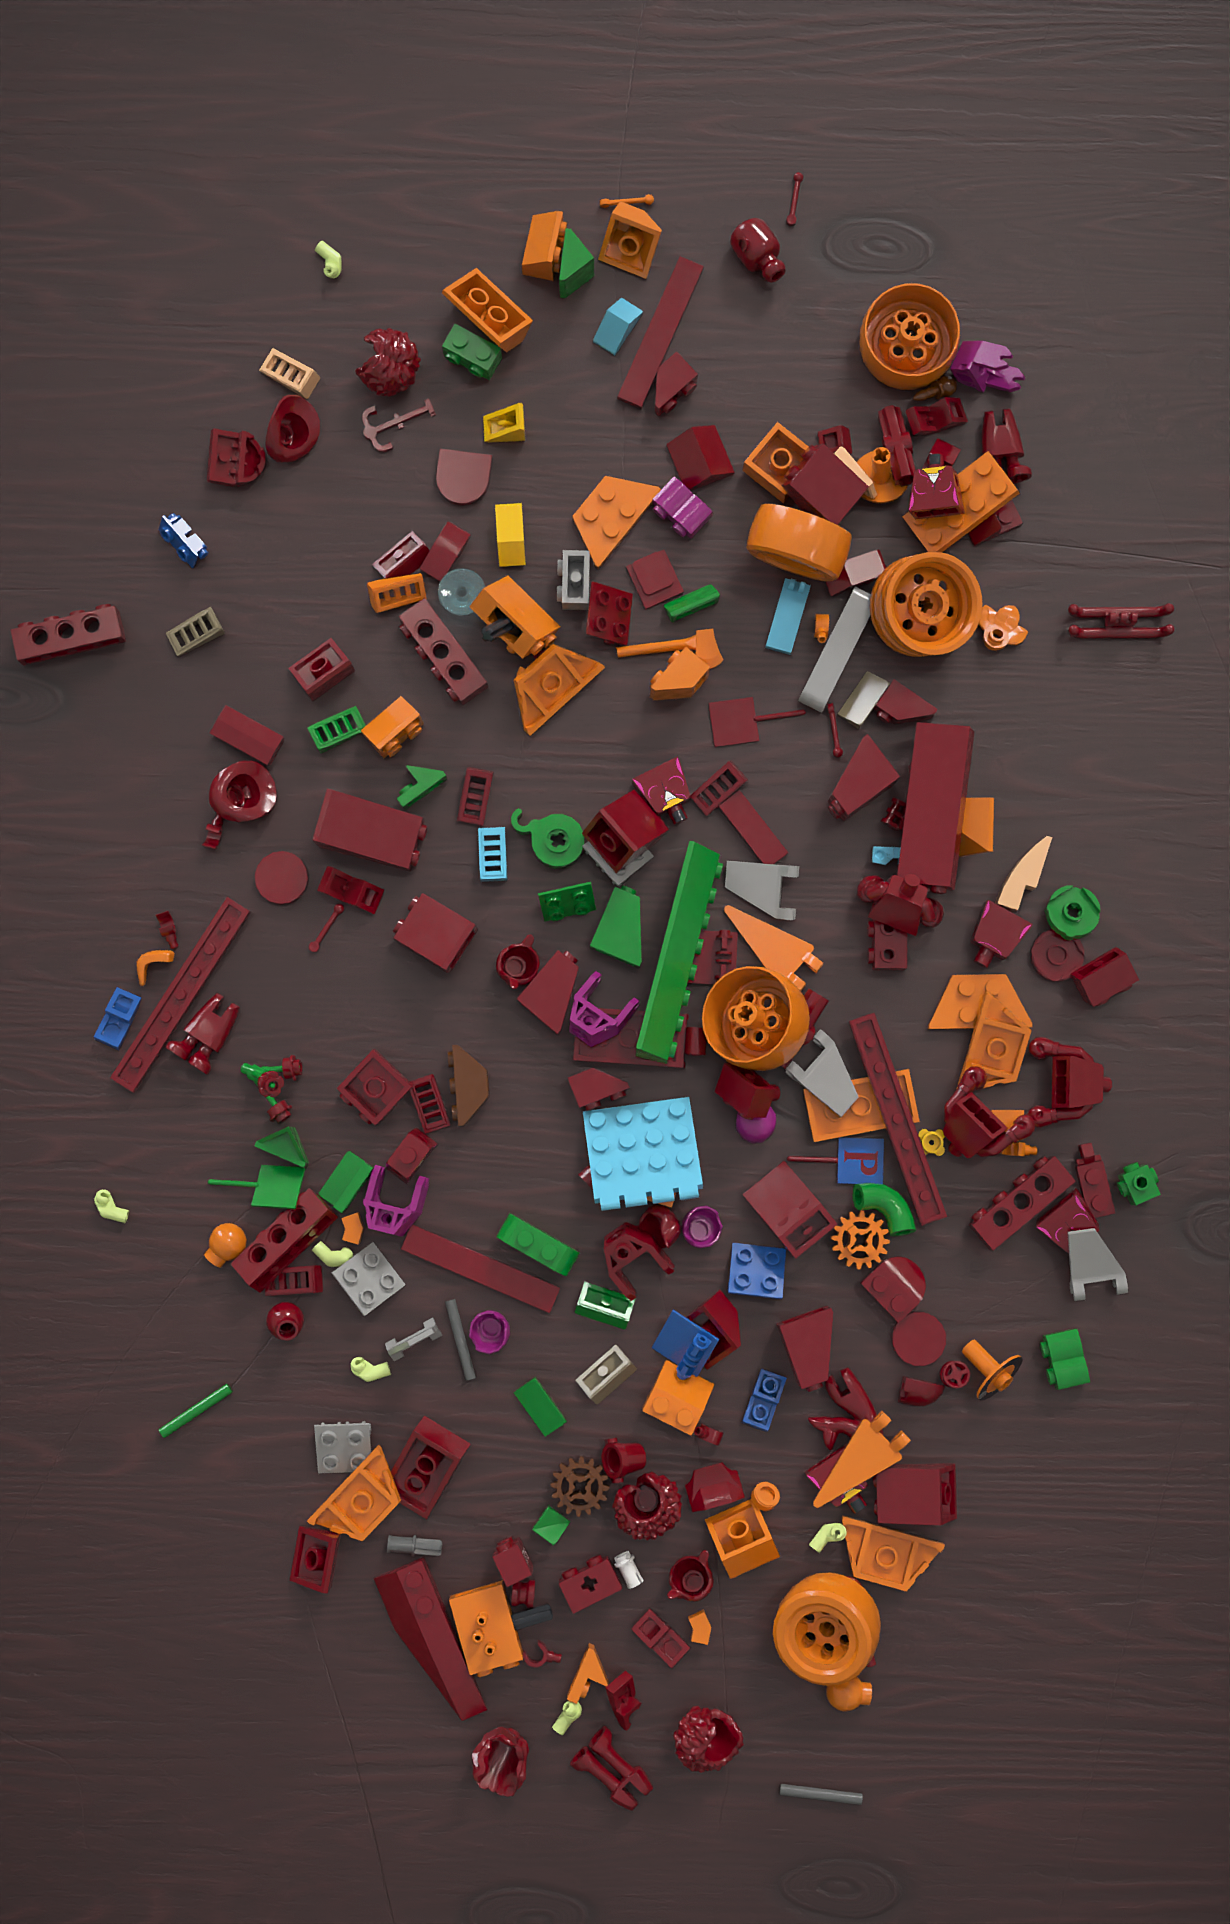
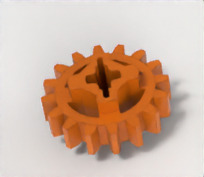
(852, 1230)

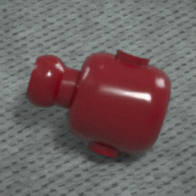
(758, 249)

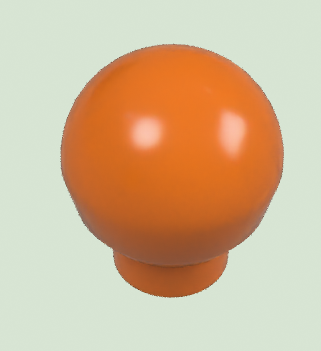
(225, 1244)
(849, 1694)

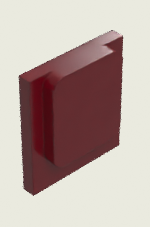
(654, 579)

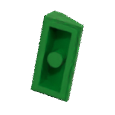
(691, 603)
(604, 1305)
(540, 1406)

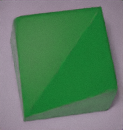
(551, 1525)

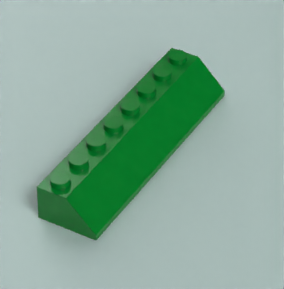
(677, 954)

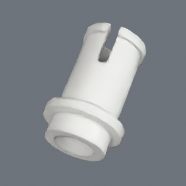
(628, 1569)

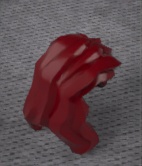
(500, 1761)

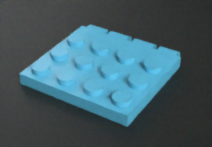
(643, 1153)

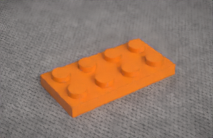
(983, 492)
(860, 1117)

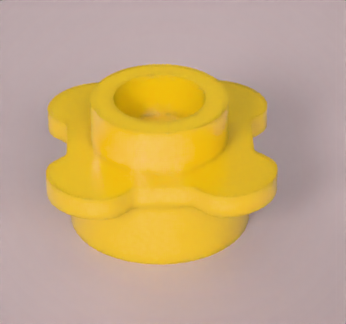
(937, 1136)

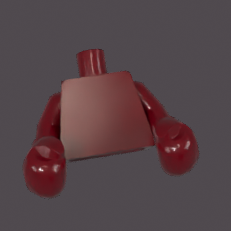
(900, 902)
(1075, 1082)
(973, 1126)

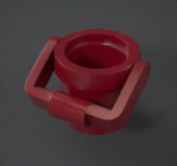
(622, 1459)

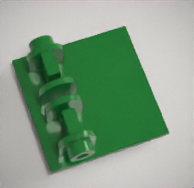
(567, 902)

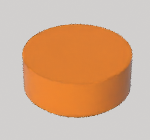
(765, 1496)

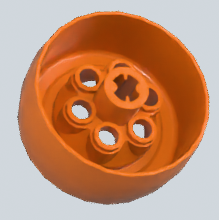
(925, 313)
(799, 542)
(729, 1010)
(849, 1611)

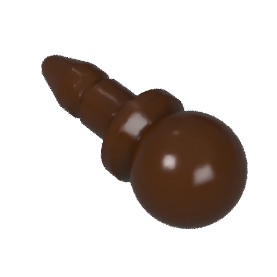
(944, 387)

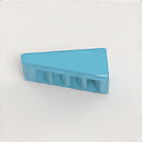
(492, 875)

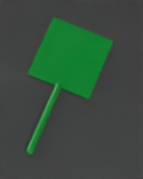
(274, 1188)

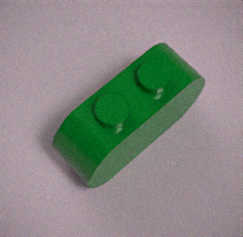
(538, 1244)

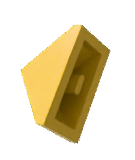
(505, 424)

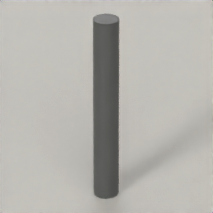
(460, 1339)
(821, 1794)

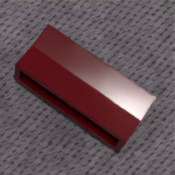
(247, 735)

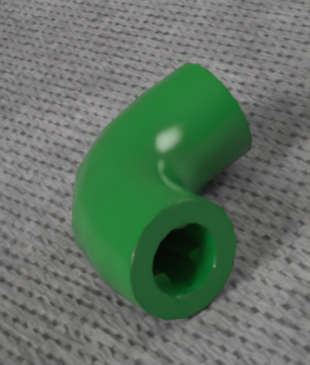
(889, 1203)

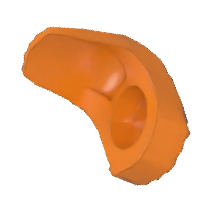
(149, 957)

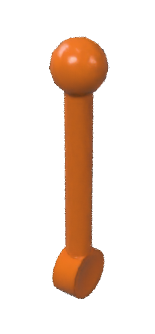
(648, 199)

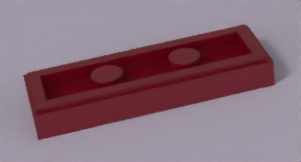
(752, 829)

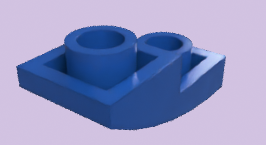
(764, 1400)

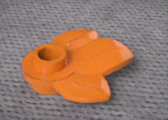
(1004, 625)

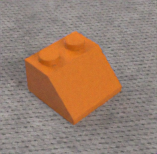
(678, 1400)
(742, 1538)

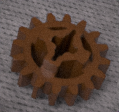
(588, 1495)

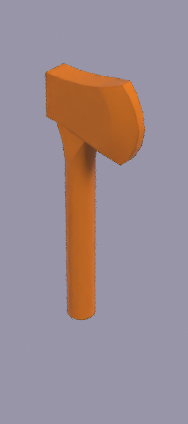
(702, 642)

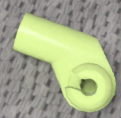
(332, 258)
(107, 1207)
(332, 1258)
(367, 1371)
(828, 1533)
(570, 1713)

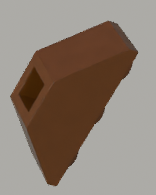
(468, 1084)

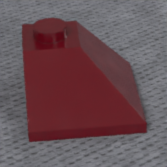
(721, 1320)

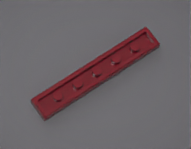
(660, 332)
(480, 1268)

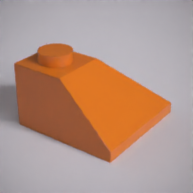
(630, 240)
(977, 827)

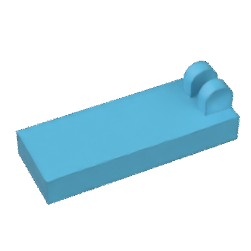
(788, 616)

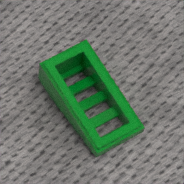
(333, 720)

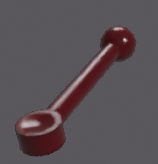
(791, 219)
(837, 752)
(314, 946)

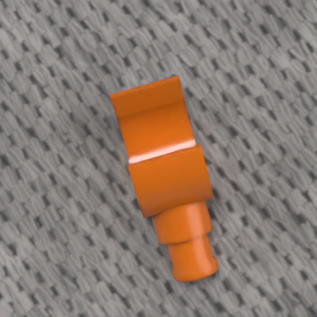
(821, 627)
(1019, 1149)

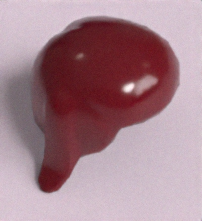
(518, 963)
(661, 1224)
(691, 1578)

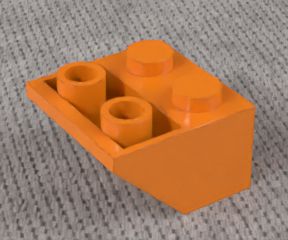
(544, 245)
(681, 678)
(393, 727)

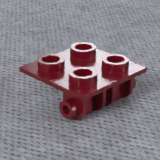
(609, 614)
(716, 957)

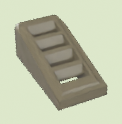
(207, 614)

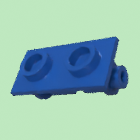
(188, 549)

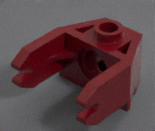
(624, 1246)

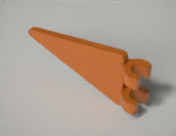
(775, 947)
(862, 1458)

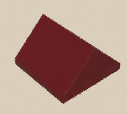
(700, 457)
(322, 669)
(315, 1558)

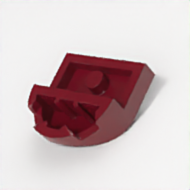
(234, 458)
(896, 1285)

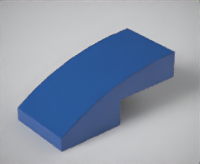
(118, 1018)

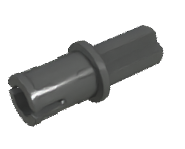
(414, 1546)

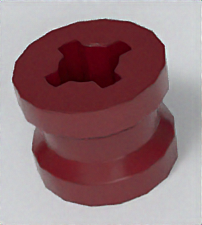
(959, 1373)
(523, 1593)

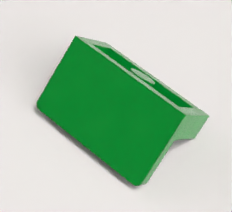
(346, 1181)

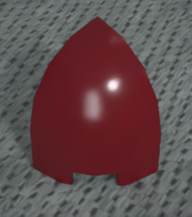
(919, 1392)

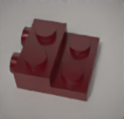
(374, 1088)

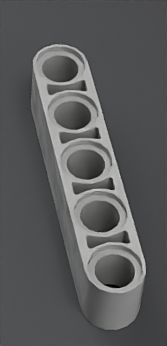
(837, 651)

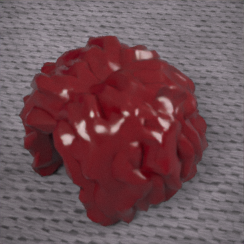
(393, 365)
(648, 1507)
(707, 1739)

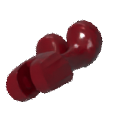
(586, 1761)

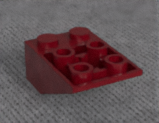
(789, 1209)

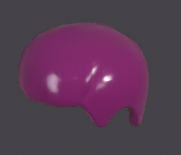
(758, 1129)
(701, 1227)
(489, 1331)

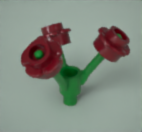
(270, 1084)

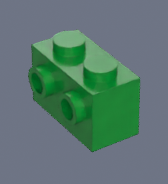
(472, 352)

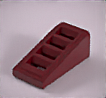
(479, 773)
(737, 774)
(429, 1079)
(310, 1281)

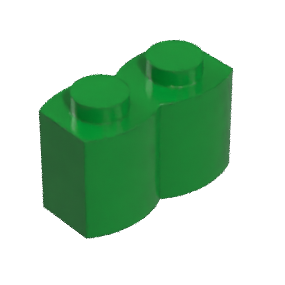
(1065, 1359)

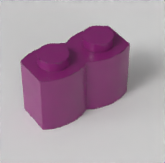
(681, 508)

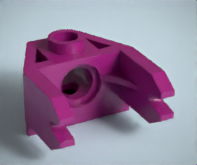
(981, 365)
(591, 1023)
(379, 1213)

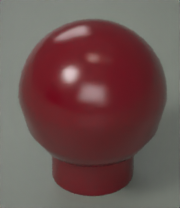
(285, 1321)

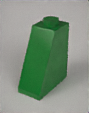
(620, 928)

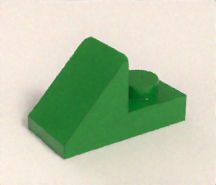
(426, 781)

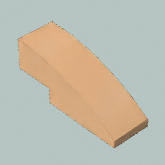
(1023, 876)

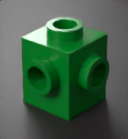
(1147, 1185)

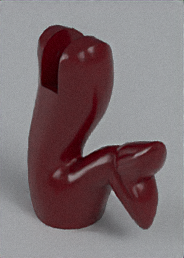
(852, 1400)

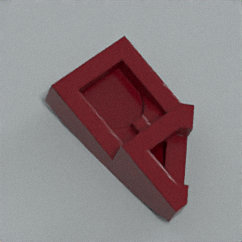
(622, 1699)

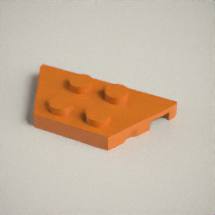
(611, 514)
(551, 683)
(964, 997)
(997, 1043)
(360, 1500)
(887, 1554)

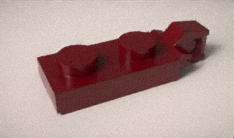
(1094, 1182)

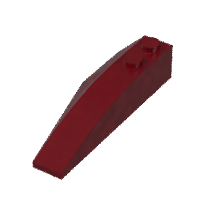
(429, 1634)

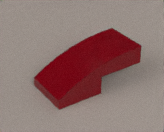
(445, 551)
(661, 1638)

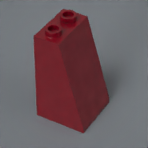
(369, 831)

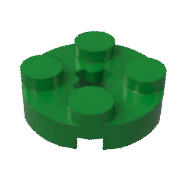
(1068, 926)

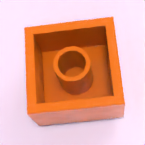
(773, 459)

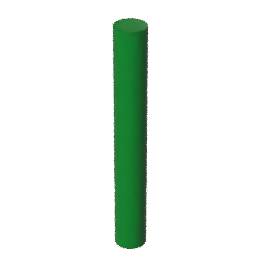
(195, 1410)

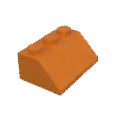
(489, 309)

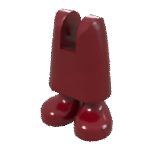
(1005, 442)
(207, 1029)

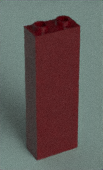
(936, 804)

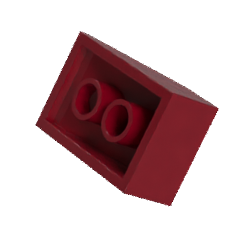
(427, 1465)

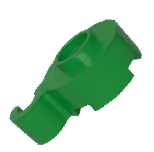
(547, 828)

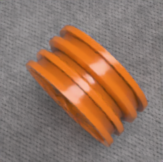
(961, 594)

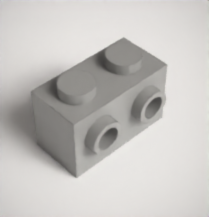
(575, 580)

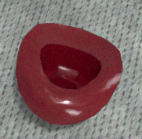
(292, 429)
(243, 792)

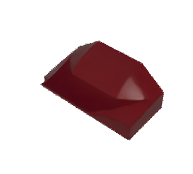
(713, 1487)

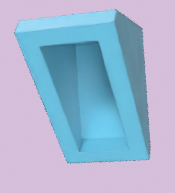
(617, 325)

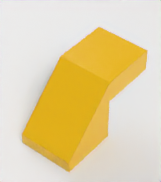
(510, 534)

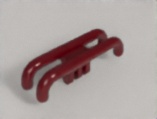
(1120, 622)

